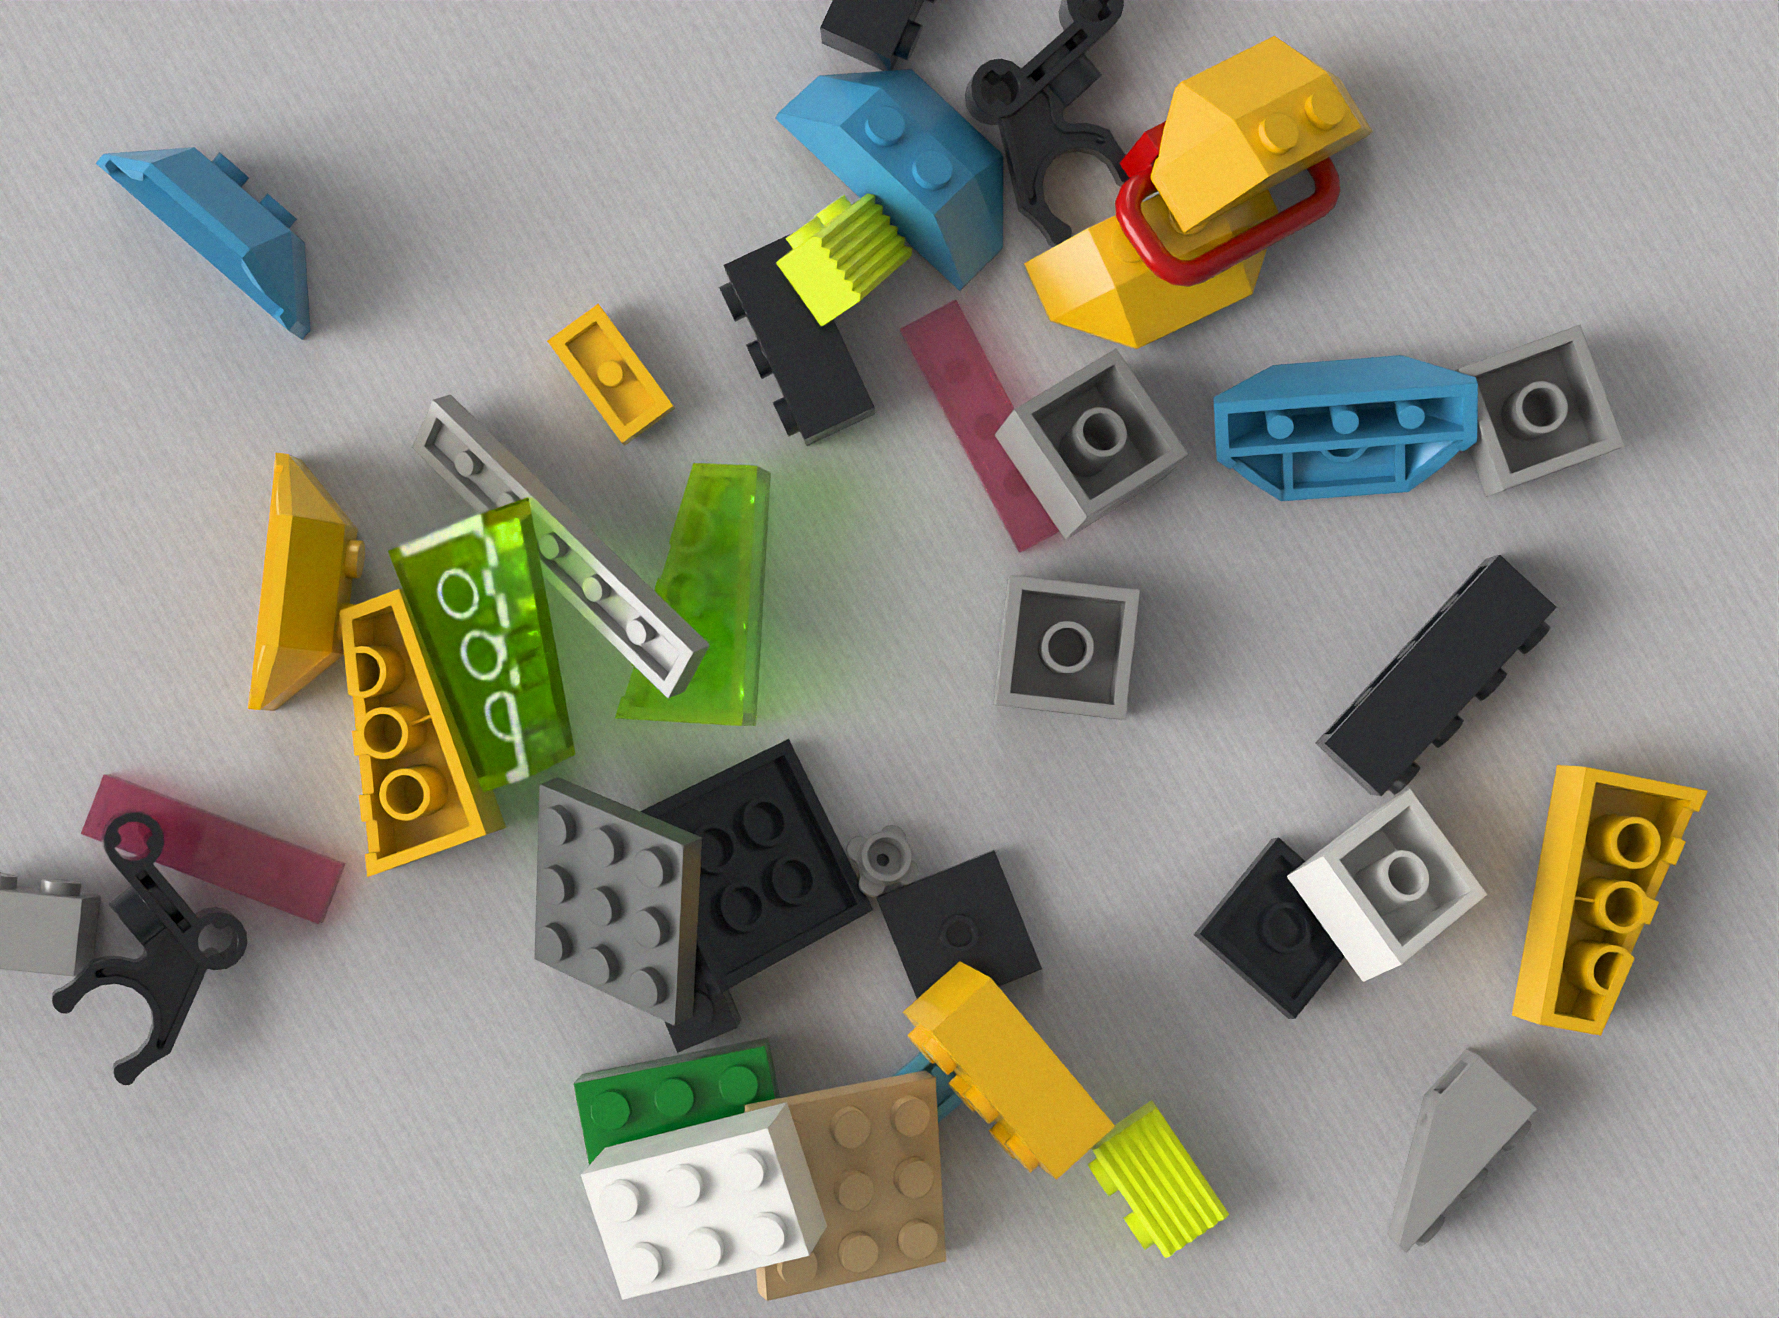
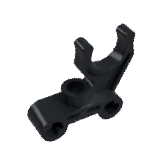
(1034, 121)
(171, 959)

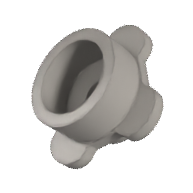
(893, 845)

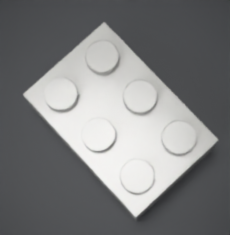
(704, 1201)

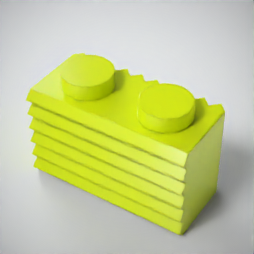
(842, 256)
(1157, 1180)

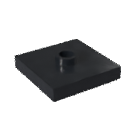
(958, 917)
(1272, 933)

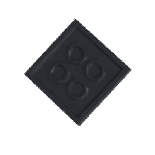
(767, 866)

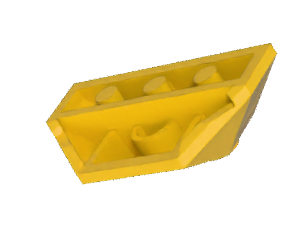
(1250, 129)
(1108, 291)
(304, 585)

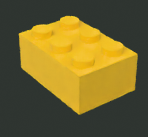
(1005, 1071)

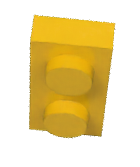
(611, 374)

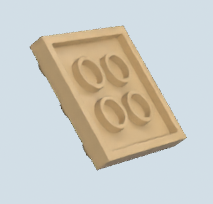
(876, 1180)

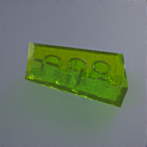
(718, 588)
(491, 640)

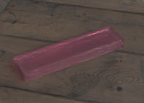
(975, 411)
(220, 850)

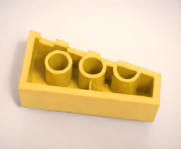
(410, 752)
(1595, 890)

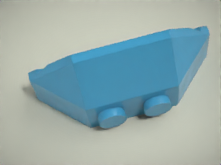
(916, 155)
(223, 224)
(1345, 426)

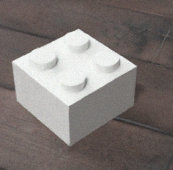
(1387, 886)

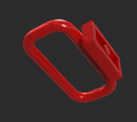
(1139, 166)

